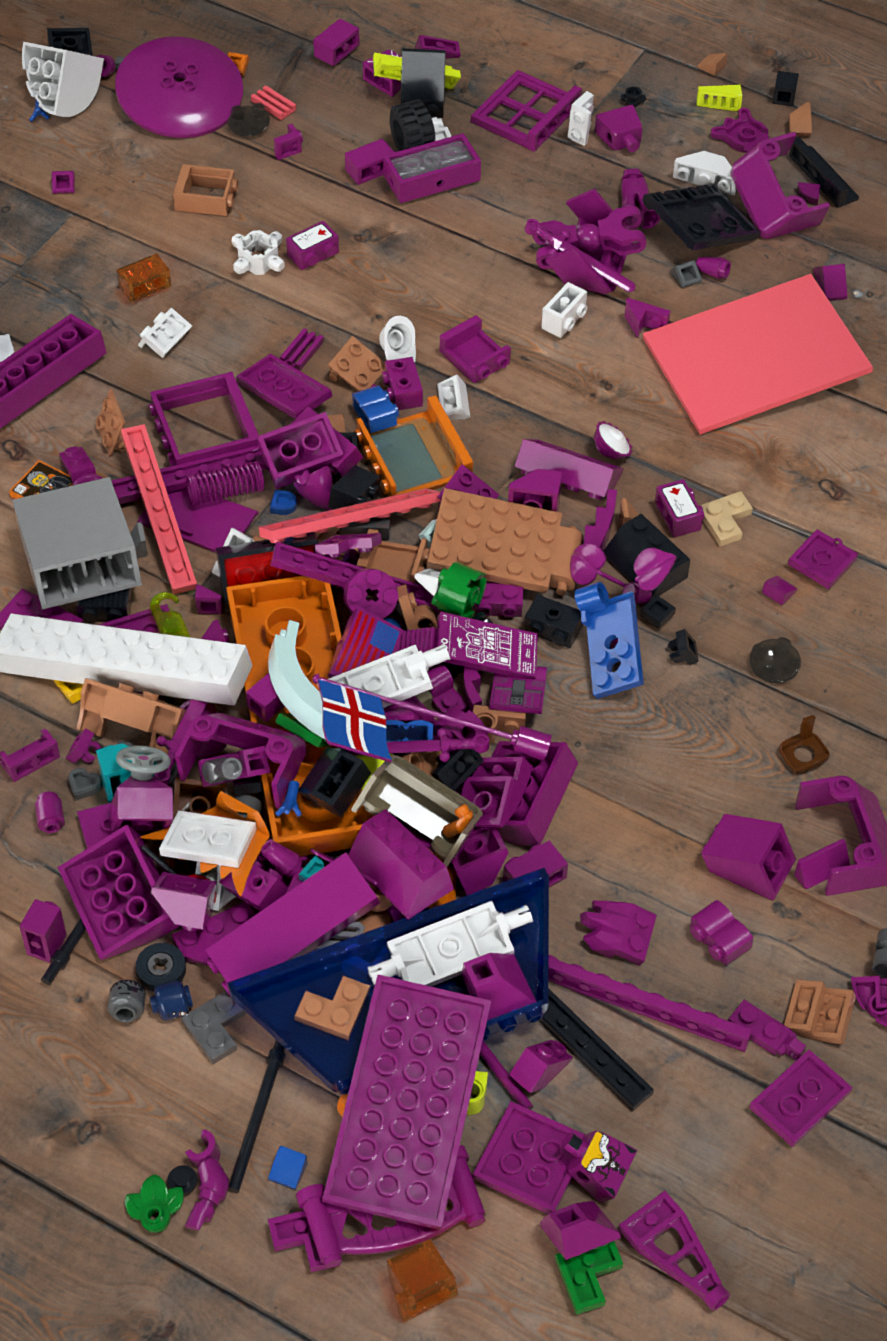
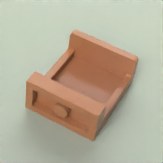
(396, 559)

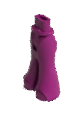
(632, 190)

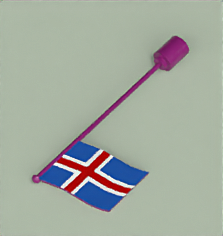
(358, 722)

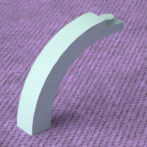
(291, 683)

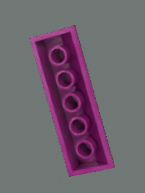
(47, 364)

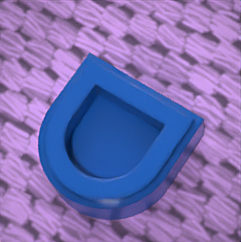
(283, 503)

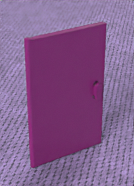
(208, 521)

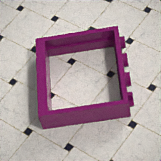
(196, 392)

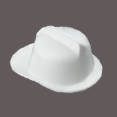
(398, 338)

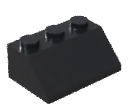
(632, 540)

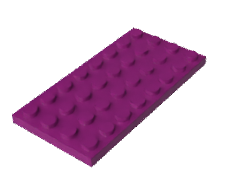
(407, 1102)

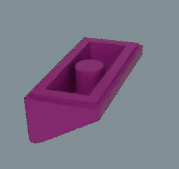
(817, 865)

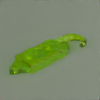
(170, 621)

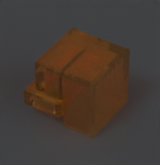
(420, 1280)

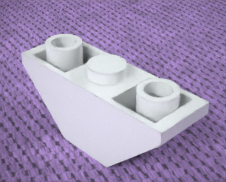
(705, 169)

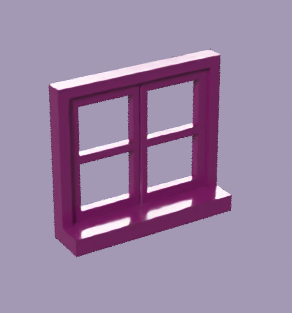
(547, 123)

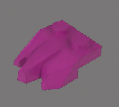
(619, 930)

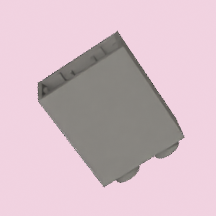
(77, 542)

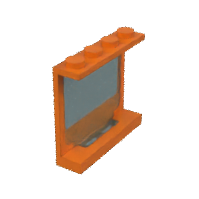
(415, 452)

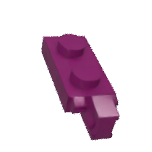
(767, 1031)

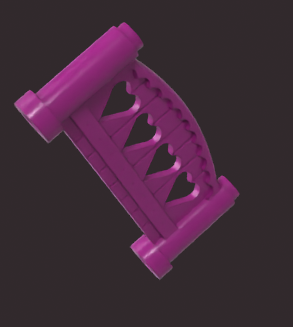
(328, 1220)

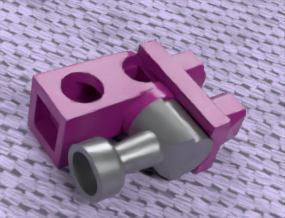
(233, 766)

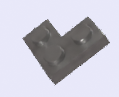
(208, 1023)

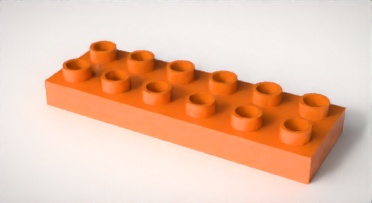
(256, 616)

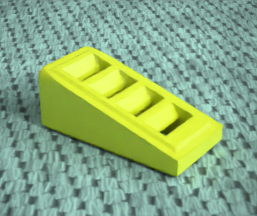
(732, 96)

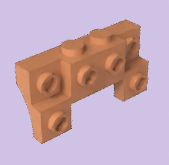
(129, 708)

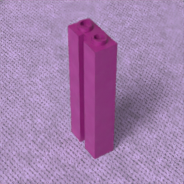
(295, 922)

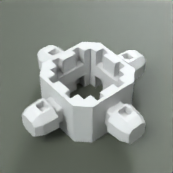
(259, 263)

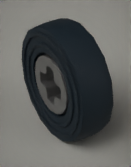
(162, 954)

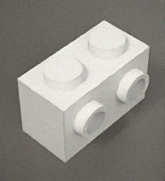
(564, 310)

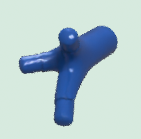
(38, 111)
(290, 800)

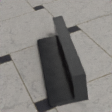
(822, 173)

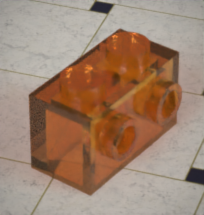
(143, 277)

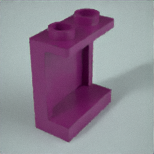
(473, 350)

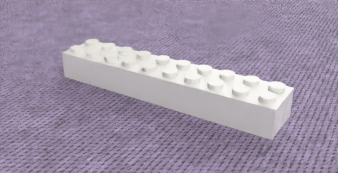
(117, 655)

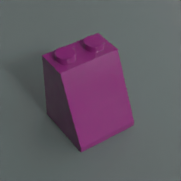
(750, 854)

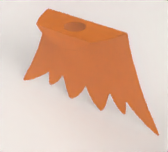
(227, 807)

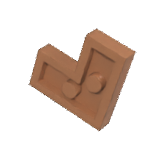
(334, 1016)

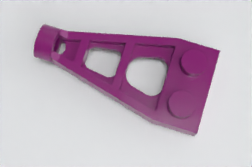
(654, 1220)

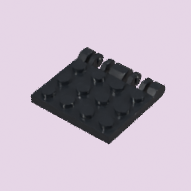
(701, 216)

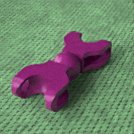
(613, 234)

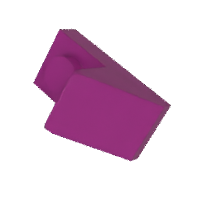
(645, 315)

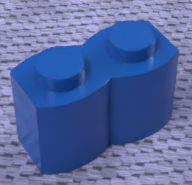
(375, 409)
(408, 731)

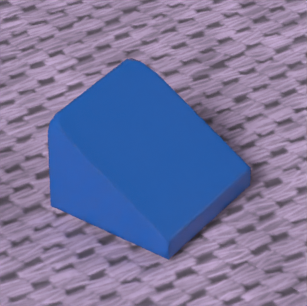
(288, 1167)

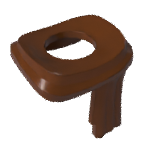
(804, 738)

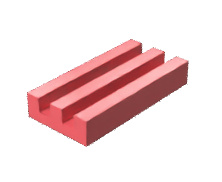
(275, 101)

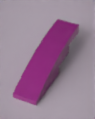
(600, 533)

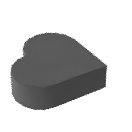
(84, 783)

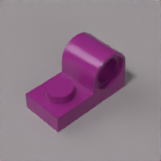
(443, 692)

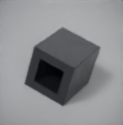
(785, 88)

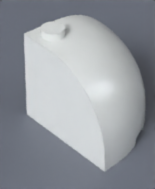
(60, 78)

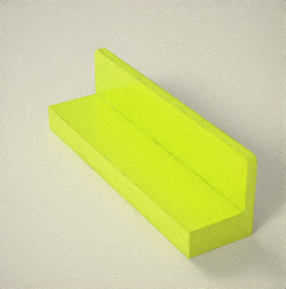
(391, 67)

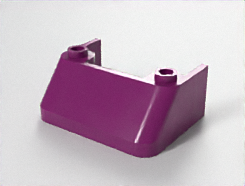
(763, 196)
(571, 264)
(280, 746)
(869, 857)

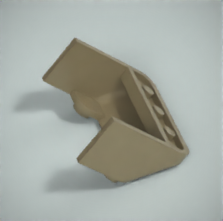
(418, 802)

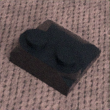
(70, 39)

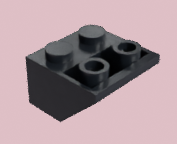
(335, 780)

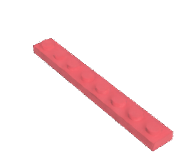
(159, 509)
(343, 516)

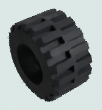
(411, 125)

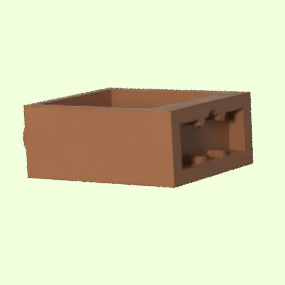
(205, 177)

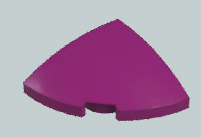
(872, 996)

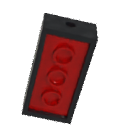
(252, 561)

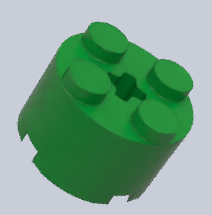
(459, 590)

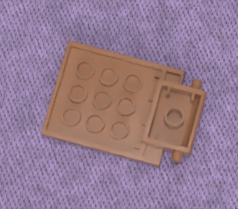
(504, 541)

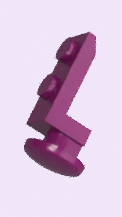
(78, 465)

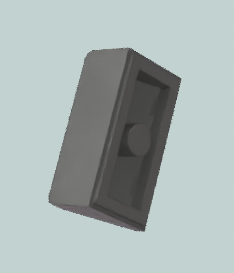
(379, 524)

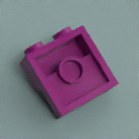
(501, 600)

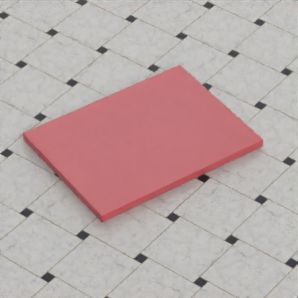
(756, 353)

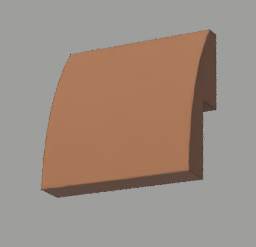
(820, 1011)

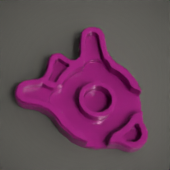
(741, 133)

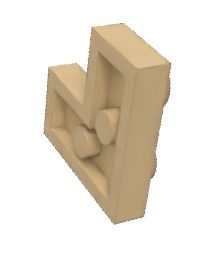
(721, 516)

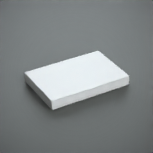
(208, 839)

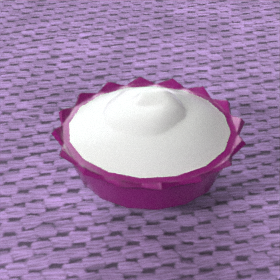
(611, 441)

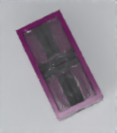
(432, 168)

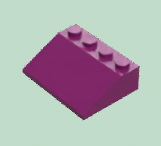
(542, 795)
(114, 895)

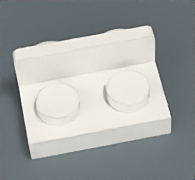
(581, 118)
(166, 332)

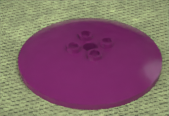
(172, 108)

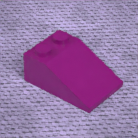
(299, 448)

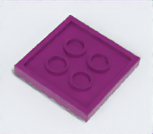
(527, 1159)

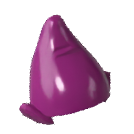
(315, 486)

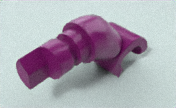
(213, 1181)

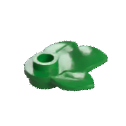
(154, 1199)

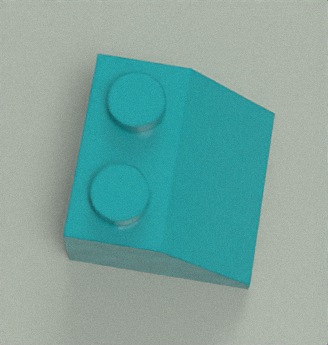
(111, 772)

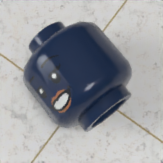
(171, 1000)

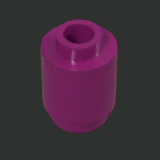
(49, 812)

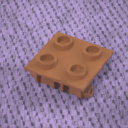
(356, 365)
(110, 424)

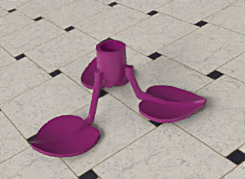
(650, 566)

